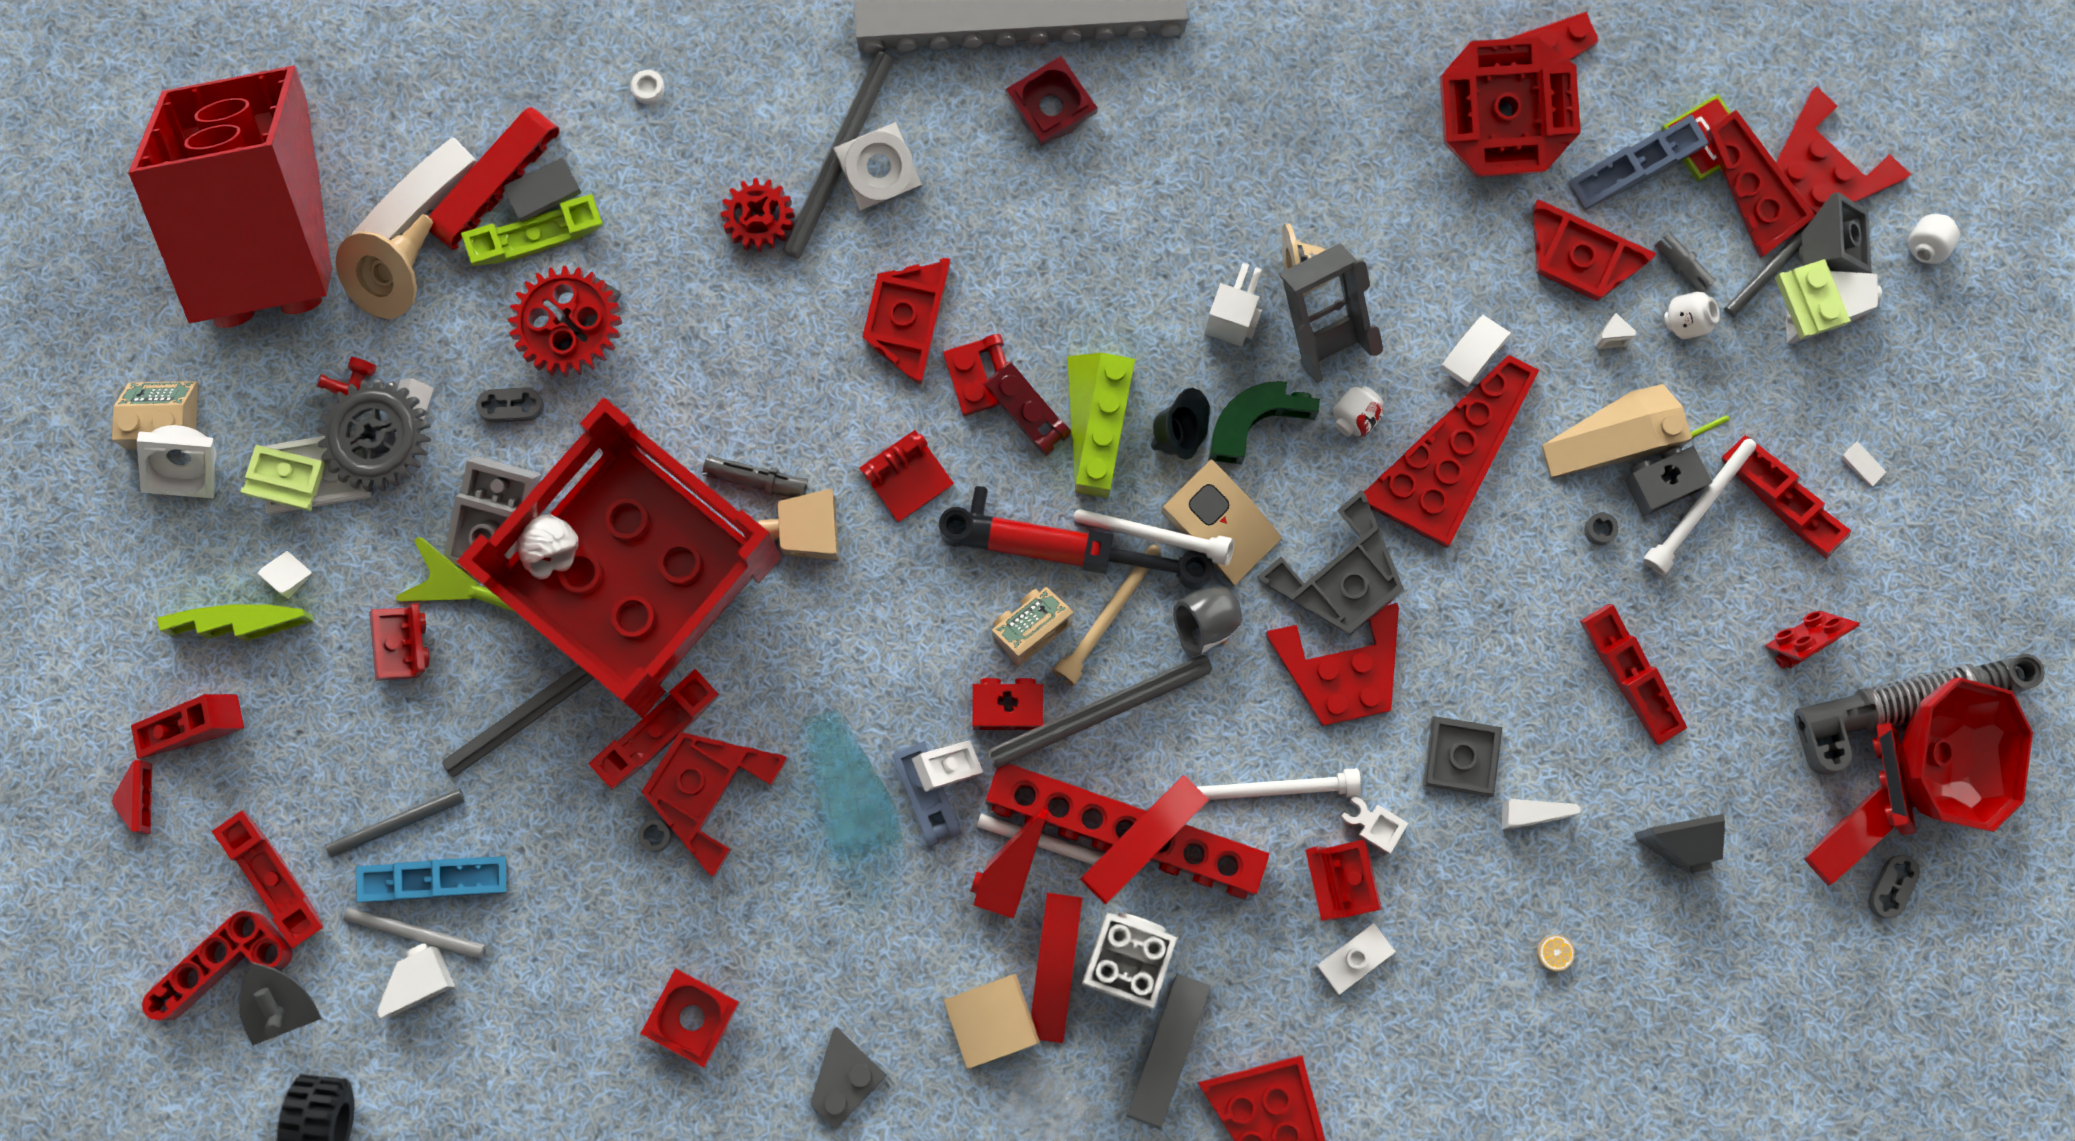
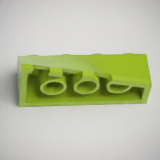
(1097, 410)

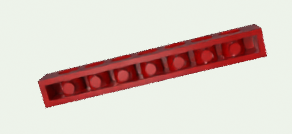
(1248, 860)

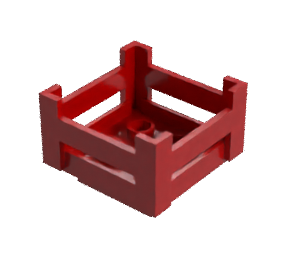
(646, 565)

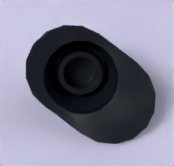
(1183, 425)

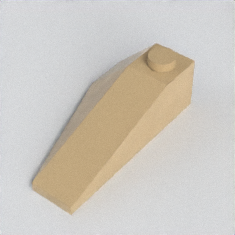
(1627, 429)

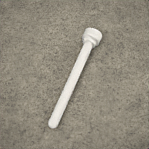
(1218, 549)
(1661, 557)
(1345, 783)

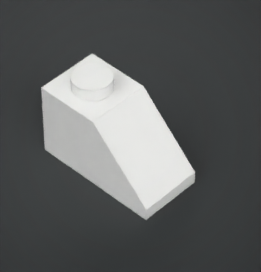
(415, 981)

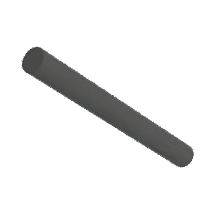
(1765, 274)
(395, 822)

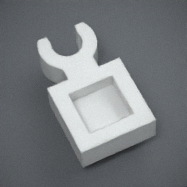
(1379, 827)

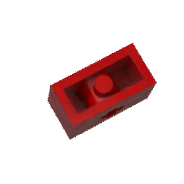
(991, 716)

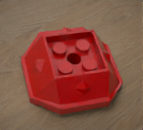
(1536, 86)

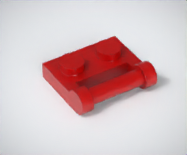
(969, 374)

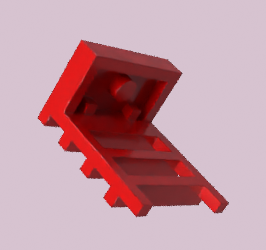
(1343, 880)

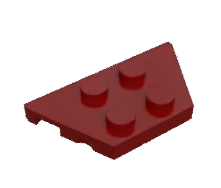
(1583, 253)
(906, 315)

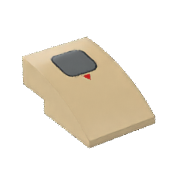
(1217, 506)

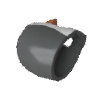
(1211, 610)

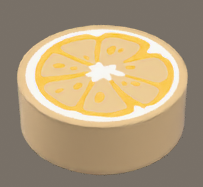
(1555, 952)

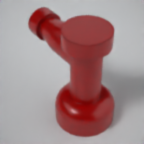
(360, 369)

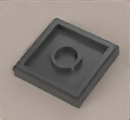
(1462, 756)

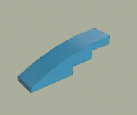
(430, 879)

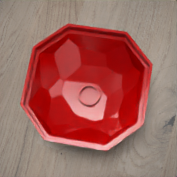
(1967, 754)

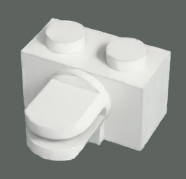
(1235, 310)

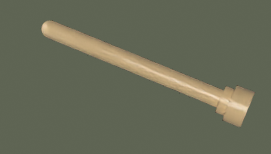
(1072, 665)

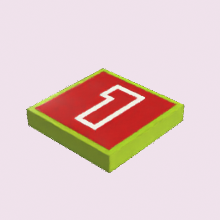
(1706, 115)

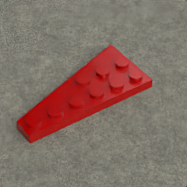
(1443, 470)

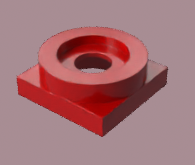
(665, 1025)

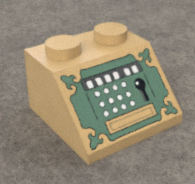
(152, 406)
(1032, 625)

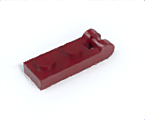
(1026, 407)

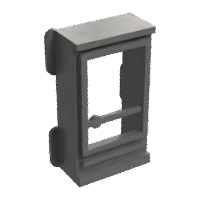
(1342, 333)

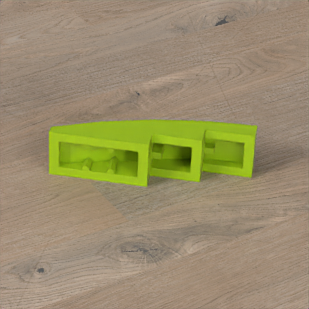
(246, 620)

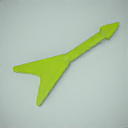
(446, 581)

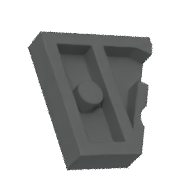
(844, 1079)

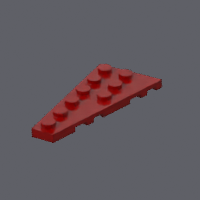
(1266, 1102)

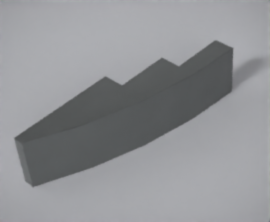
(1168, 1051)

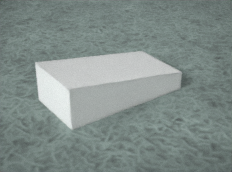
(1863, 464)

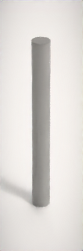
(414, 932)

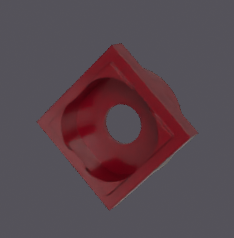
(1051, 80)

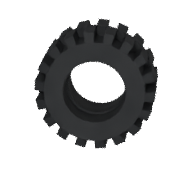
(317, 1110)

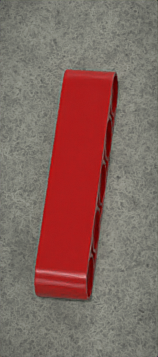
(485, 182)

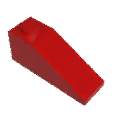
(188, 724)
(1006, 873)

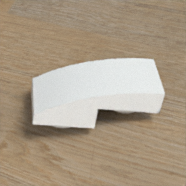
(1475, 350)

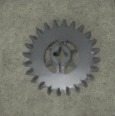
(402, 446)

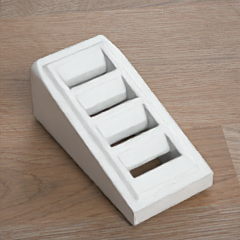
(1524, 813)

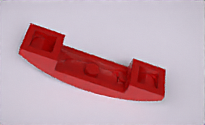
(655, 731)
(270, 878)

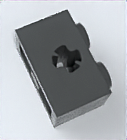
(1653, 493)

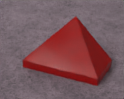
(134, 797)

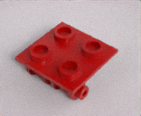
(906, 475)
(1809, 637)

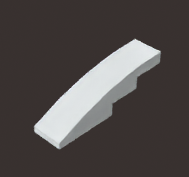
(419, 190)

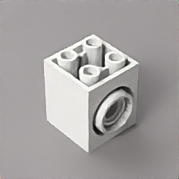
(1129, 959)

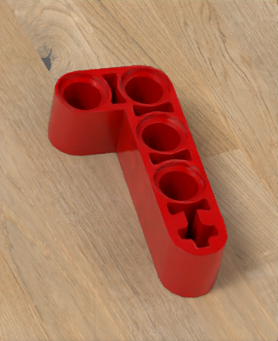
(209, 969)

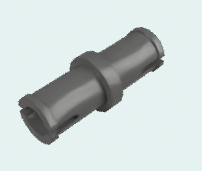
(1685, 262)

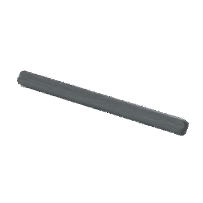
(831, 167)
(1099, 711)
(516, 720)

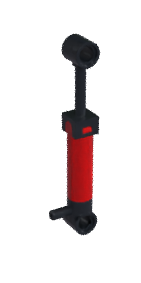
(1058, 545)

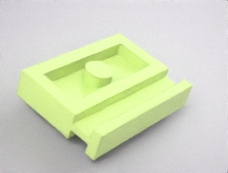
(1812, 299)
(283, 477)

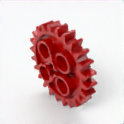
(587, 300)

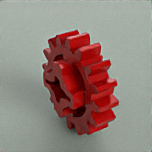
(757, 199)

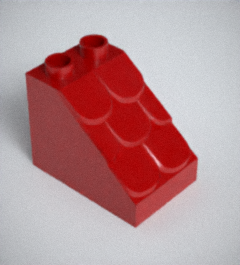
(235, 196)

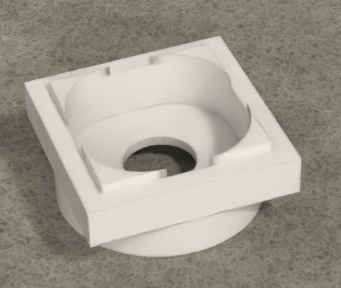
(854, 158)
(166, 478)

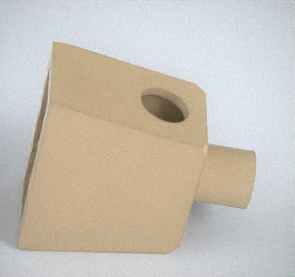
(806, 526)

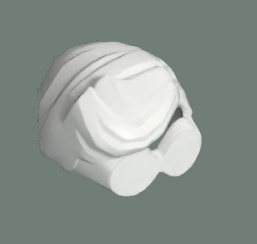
(547, 538)

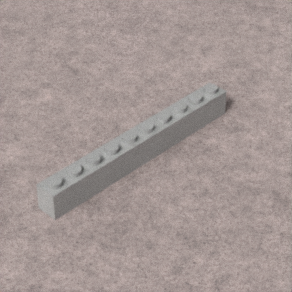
(975, 22)

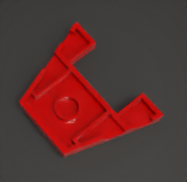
(1821, 169)
(1346, 682)
(694, 780)

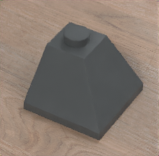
(1839, 236)
(1688, 842)

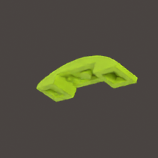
(539, 233)

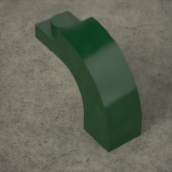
(1248, 408)

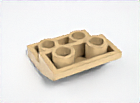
(991, 1021)

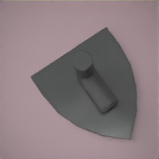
(273, 1004)

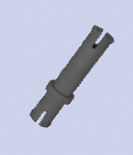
(769, 480)

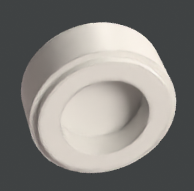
(647, 87)

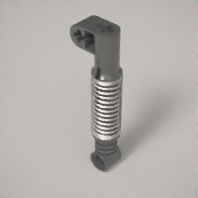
(1895, 704)

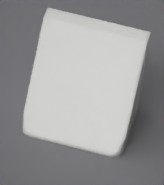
(285, 574)

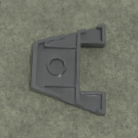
(1352, 584)

